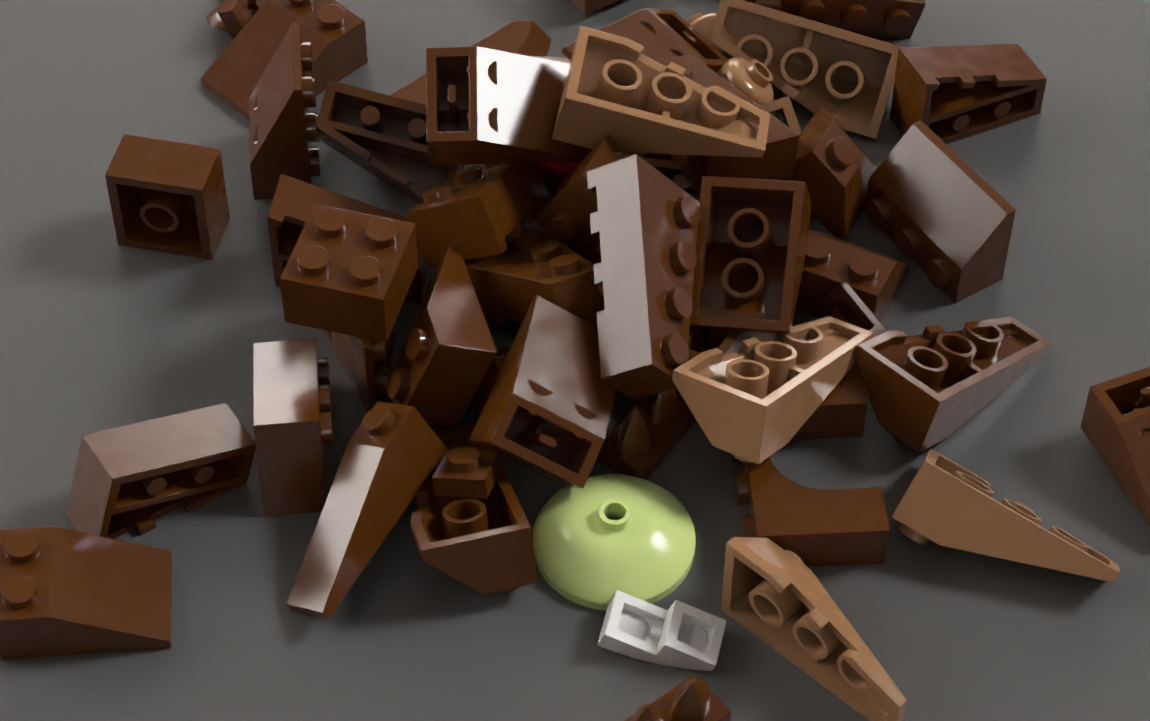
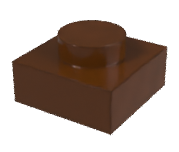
(466, 473)

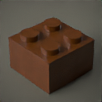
(168, 196)
(349, 272)

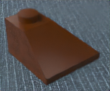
(833, 172)

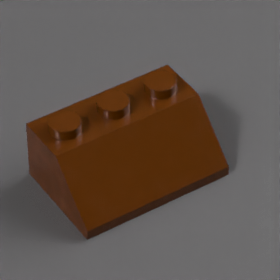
(941, 214)
(836, 261)

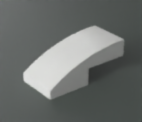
(669, 637)

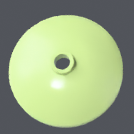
(593, 556)

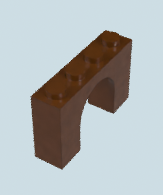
(818, 524)

